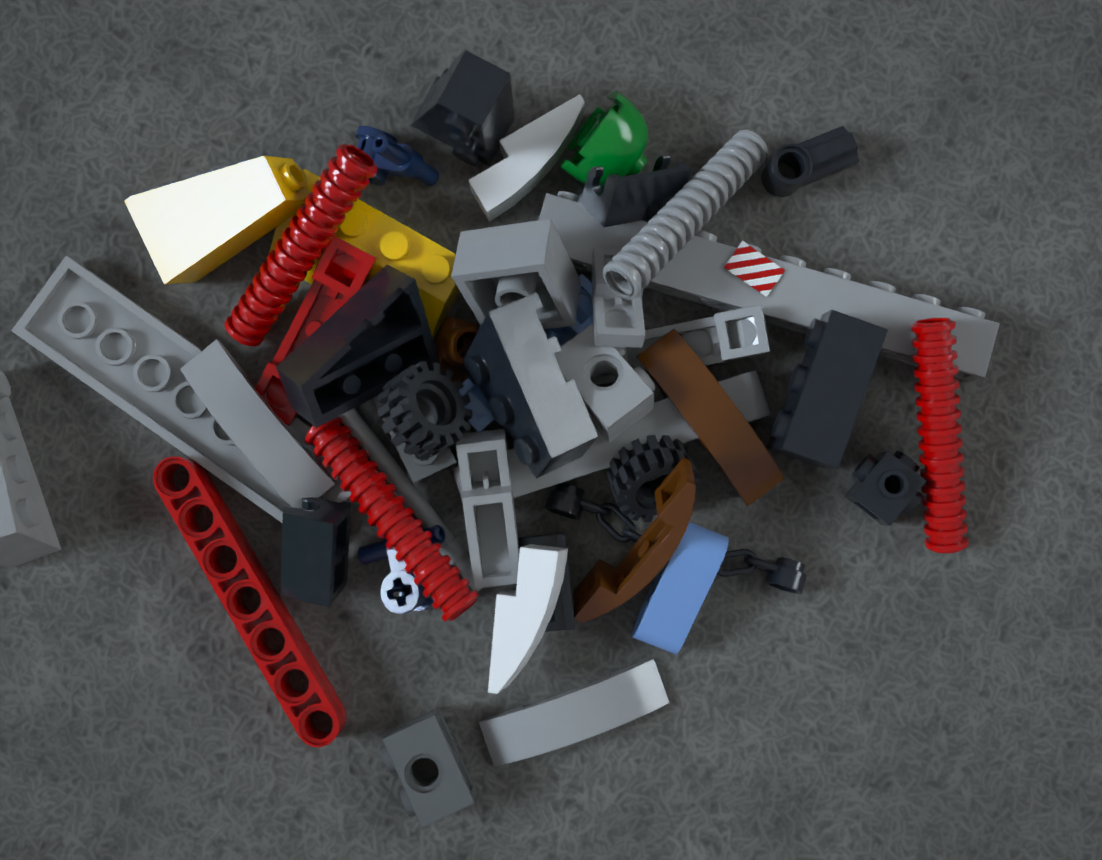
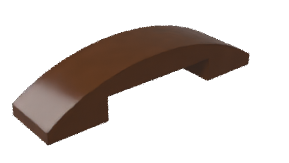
(711, 416)
(611, 586)

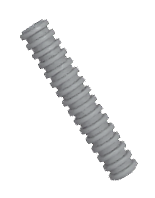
(685, 214)

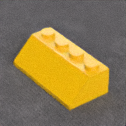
(399, 248)

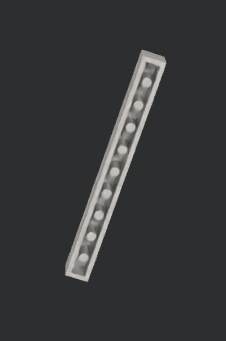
(796, 298)

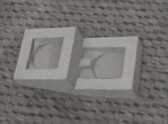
(615, 319)

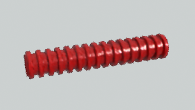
(300, 244)
(939, 435)
(391, 518)

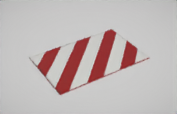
(754, 268)

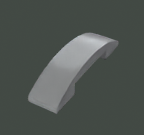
(714, 339)
(255, 426)
(574, 714)

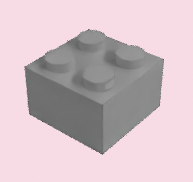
(515, 262)

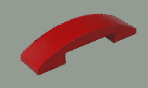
(336, 279)

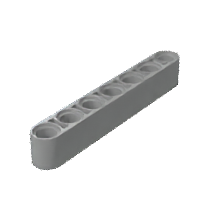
(664, 419)

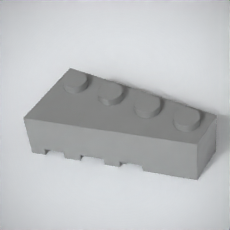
(24, 517)

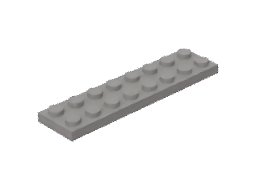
(137, 367)

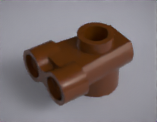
(452, 345)

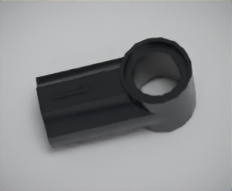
(810, 161)

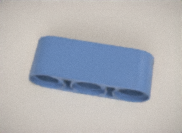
(680, 589)

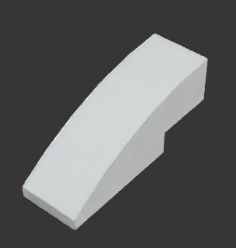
(527, 158)
(525, 612)

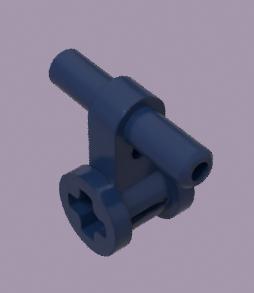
(393, 157)
(398, 579)

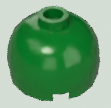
(609, 140)

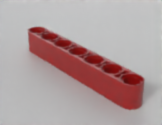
(229, 588)

